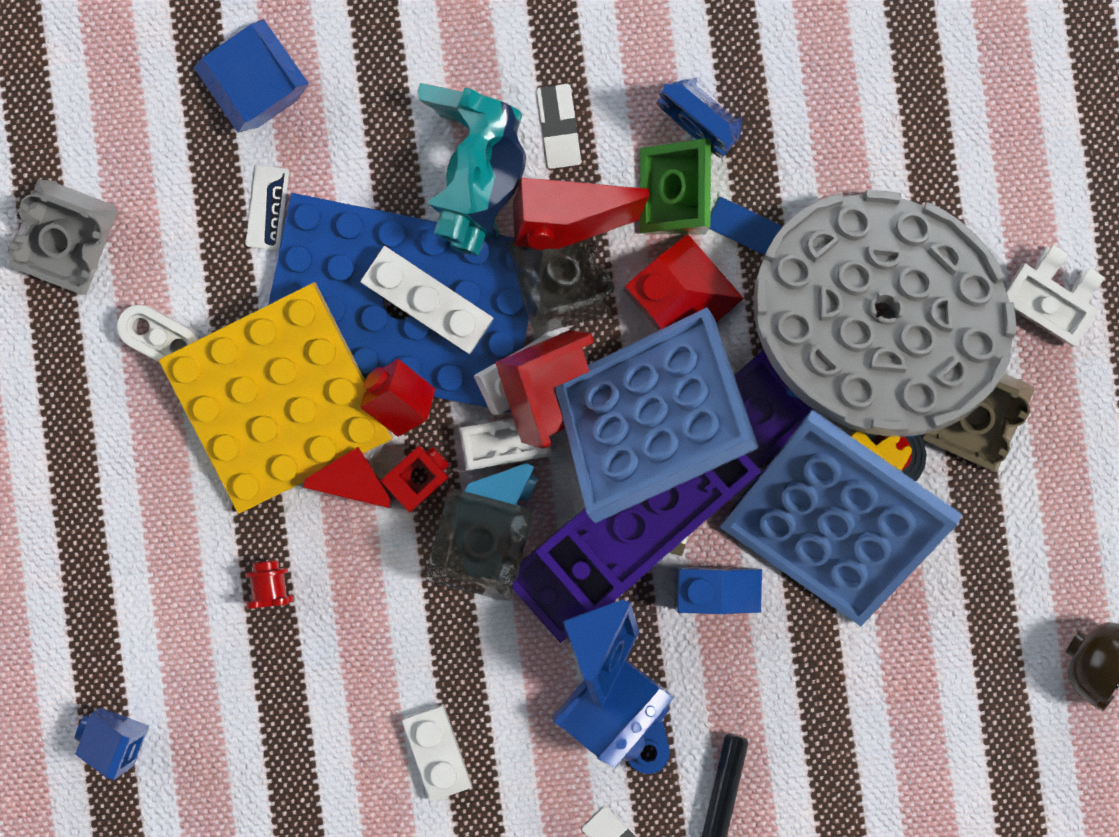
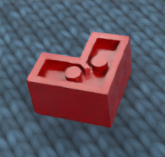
(530, 380)

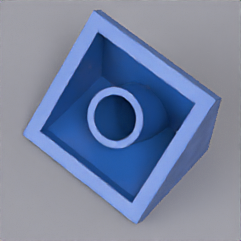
(602, 645)

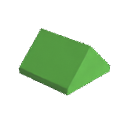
(677, 186)

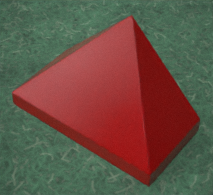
(351, 478)

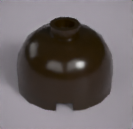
(1095, 664)

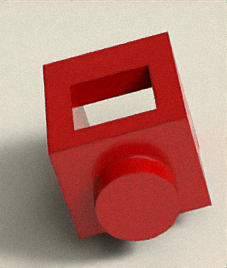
(400, 480)

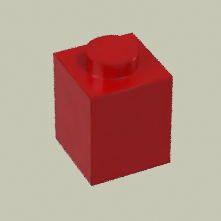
(397, 397)

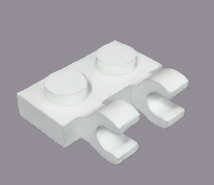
(1051, 305)

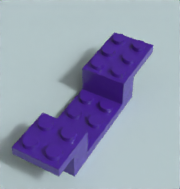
(595, 563)

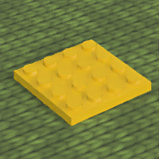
(274, 397)

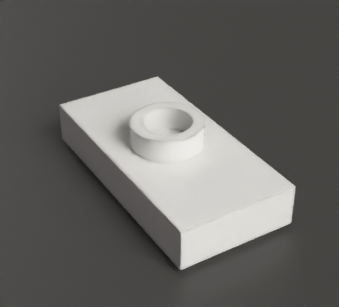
(496, 445)

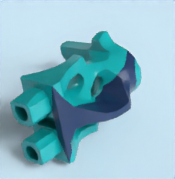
(482, 168)

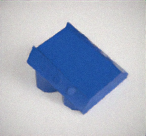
(252, 77)
(700, 115)
(619, 727)

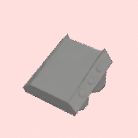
(61, 235)

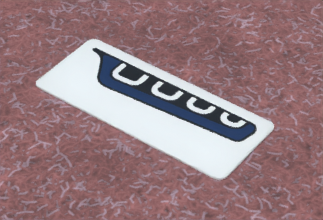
(267, 207)

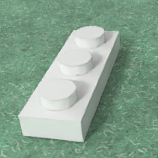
(427, 300)

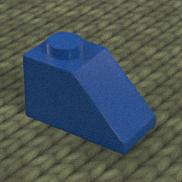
(717, 590)
(109, 742)

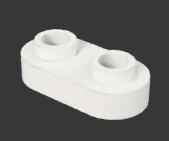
(161, 335)

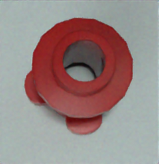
(267, 585)

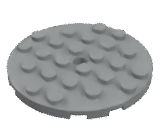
(874, 372)

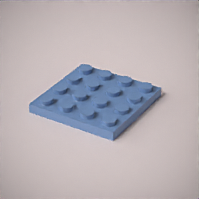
(654, 416)
(839, 519)

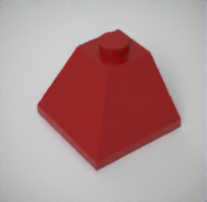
(681, 285)

